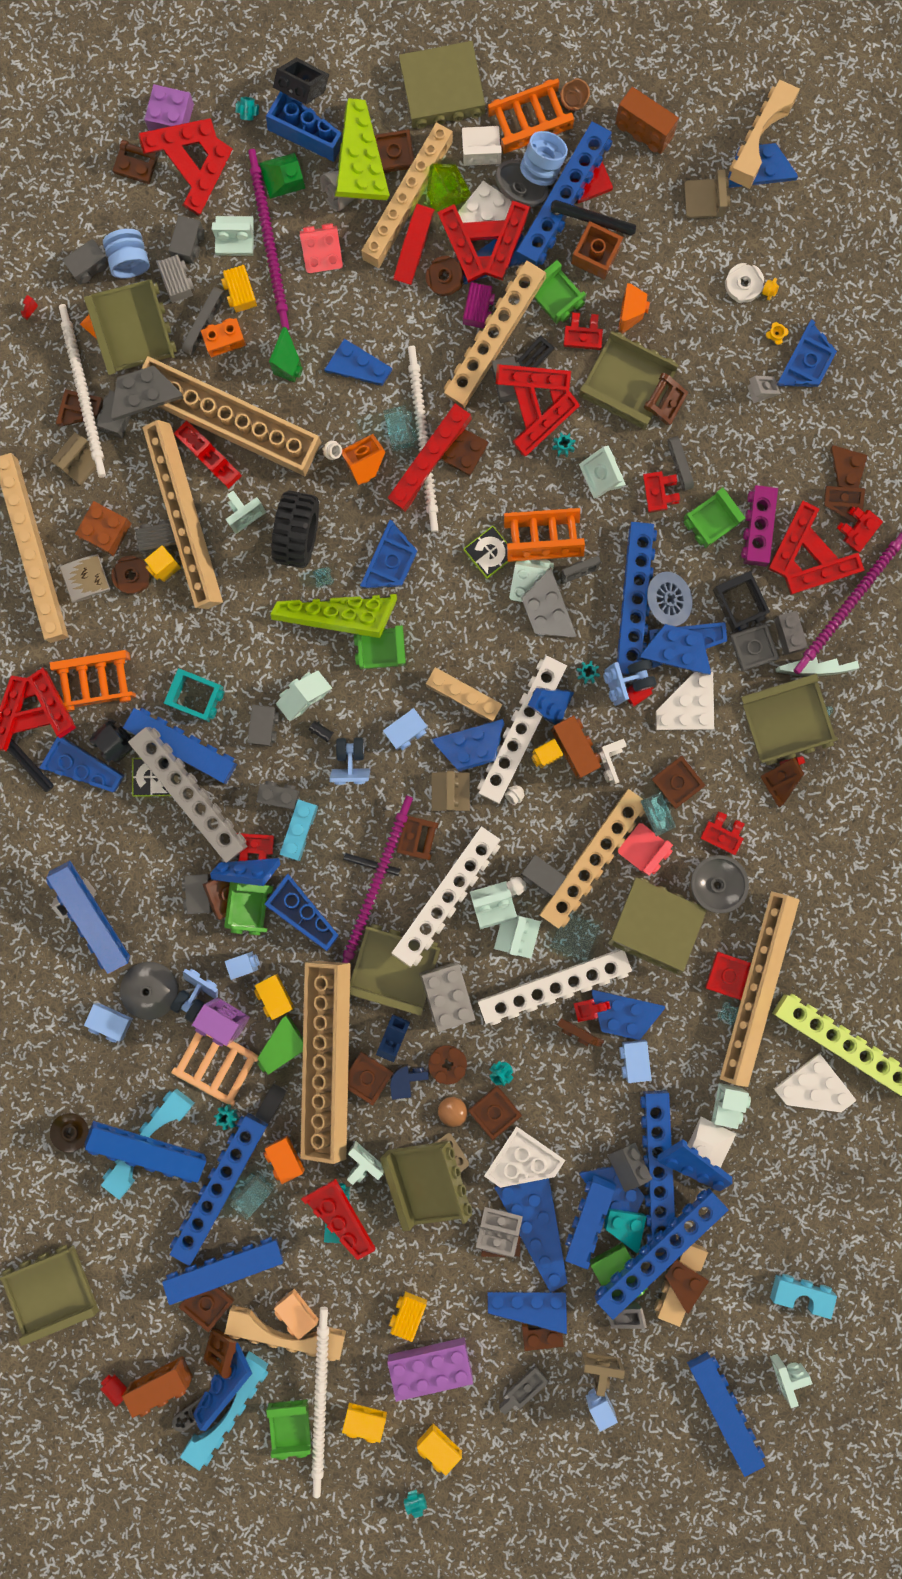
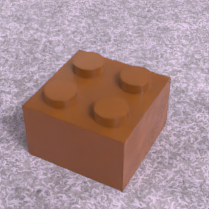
(597, 250)
(103, 528)

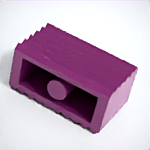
(478, 304)

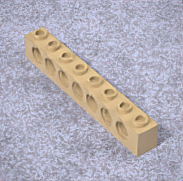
(406, 196)
(526, 272)
(628, 800)

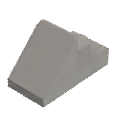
(763, 388)
(630, 1318)

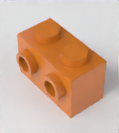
(223, 337)
(284, 1159)

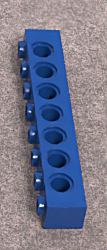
(594, 136)
(637, 532)
(666, 1199)
(180, 1248)
(658, 1264)

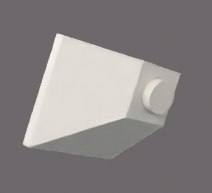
(711, 1141)

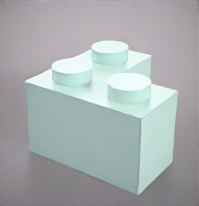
(302, 694)
(729, 1105)

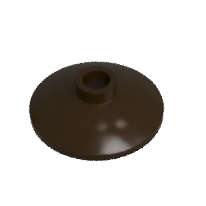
(62, 1139)

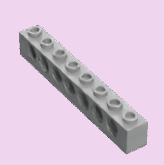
(141, 744)

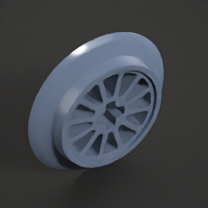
(664, 586)

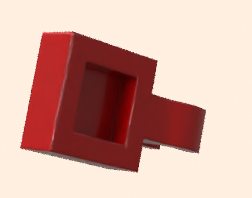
(588, 1010)

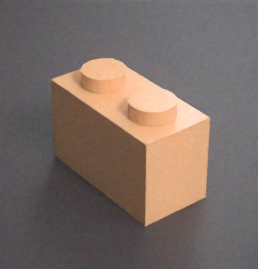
(295, 1314)

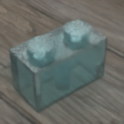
(399, 428)
(252, 1195)

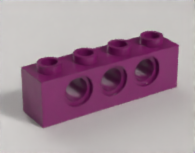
(768, 498)

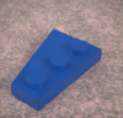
(358, 364)
(550, 703)
(246, 872)

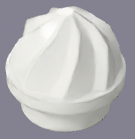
(332, 450)
(514, 794)
(516, 885)

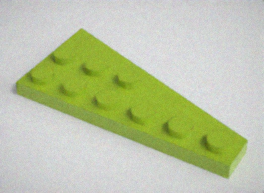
(359, 159)
(339, 614)

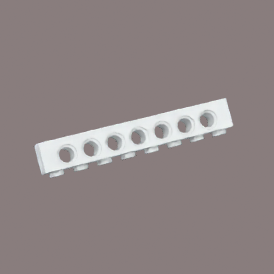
(495, 793)
(482, 839)
(621, 970)

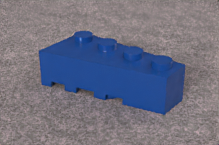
(303, 127)
(296, 909)
(589, 1222)

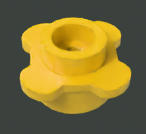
(770, 288)
(776, 327)

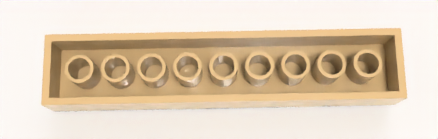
(239, 421)
(325, 1061)

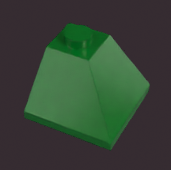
(282, 175)
(285, 359)

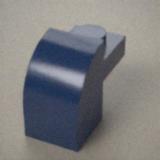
(392, 1038)
(401, 1080)

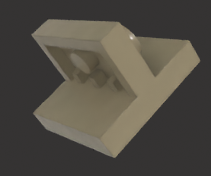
(75, 459)
(450, 791)
(603, 1368)

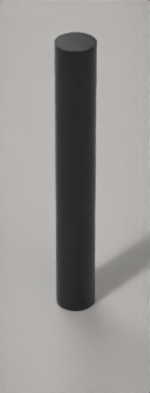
(369, 863)

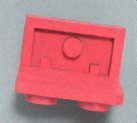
(321, 248)
(645, 849)

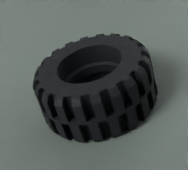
(295, 529)

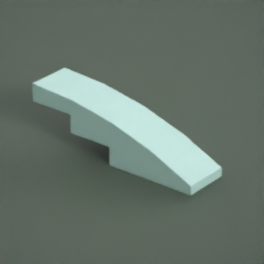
(821, 669)

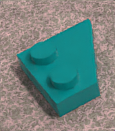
(626, 1227)

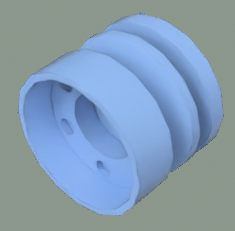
(543, 158)
(126, 253)

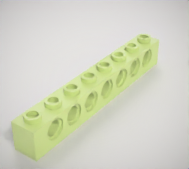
(784, 1011)

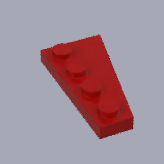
(336, 1211)

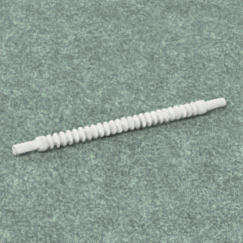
(414, 369)
(85, 404)
(320, 1397)

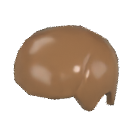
(575, 94)
(452, 1112)

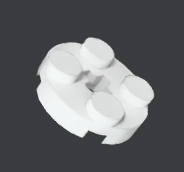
(745, 272)

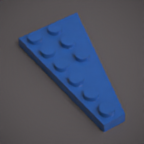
(538, 1227)

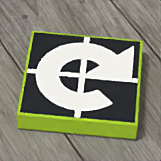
(488, 552)
(145, 782)

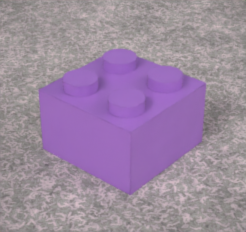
(168, 108)

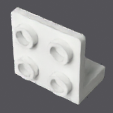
(481, 145)
(605, 753)

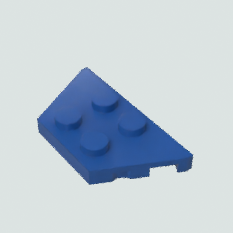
(773, 167)
(808, 360)
(390, 561)
(678, 649)
(471, 746)
(627, 1015)
(621, 1200)

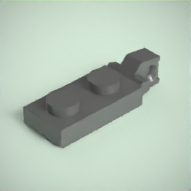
(523, 1390)

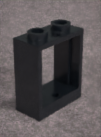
(302, 78)
(756, 594)

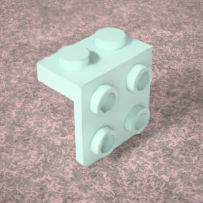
(526, 574)

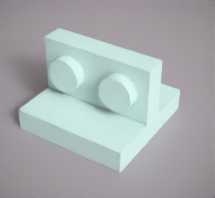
(234, 235)
(602, 472)
(243, 514)
(493, 905)
(518, 936)
(365, 1163)
(790, 1378)

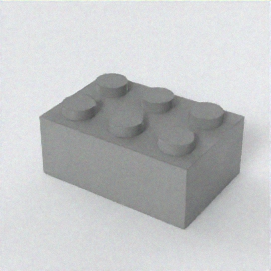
(447, 996)

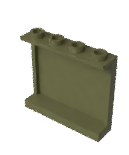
(442, 84)
(130, 325)
(626, 379)
(788, 719)
(658, 926)
(386, 979)
(426, 1184)
(49, 1293)

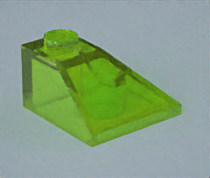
(446, 186)

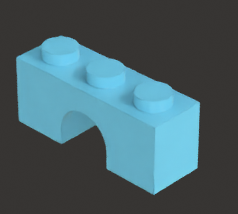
(298, 829)
(787, 1290)

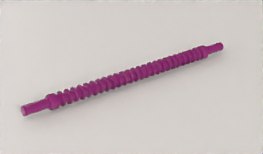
(256, 172)
(810, 654)
(401, 818)

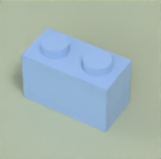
(406, 729)
(242, 965)
(107, 1022)
(636, 1061)
(601, 1410)

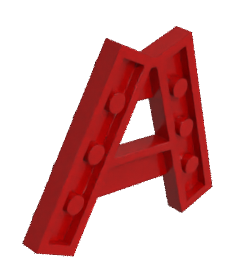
(172, 141)
(505, 231)
(538, 425)
(829, 567)
(51, 713)

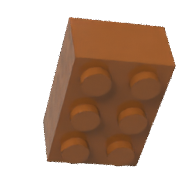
(646, 120)
(576, 747)
(157, 1387)

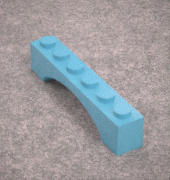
(175, 1107)
(200, 1446)

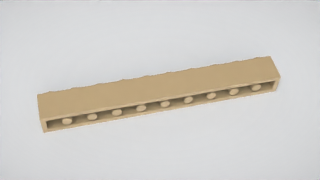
(182, 514)
(31, 549)
(759, 989)

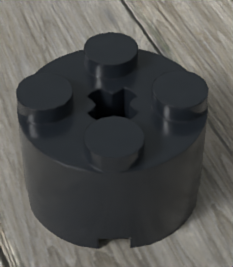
(112, 741)

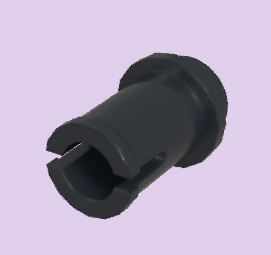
(321, 731)

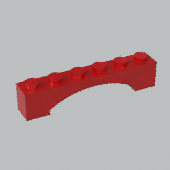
(434, 449)

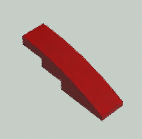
(414, 244)
(207, 454)

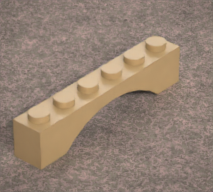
(749, 161)
(245, 1324)

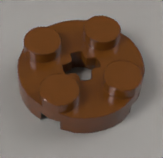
(452, 283)
(122, 568)
(453, 1055)

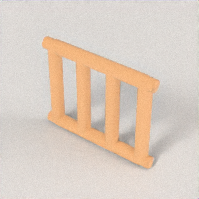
(213, 1089)

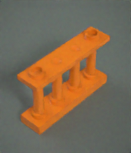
(518, 140)
(544, 549)
(81, 665)

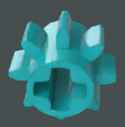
(247, 108)
(567, 441)
(583, 674)
(501, 1073)
(229, 1121)
(415, 1503)

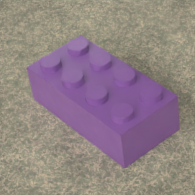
(220, 1021)
(430, 1369)

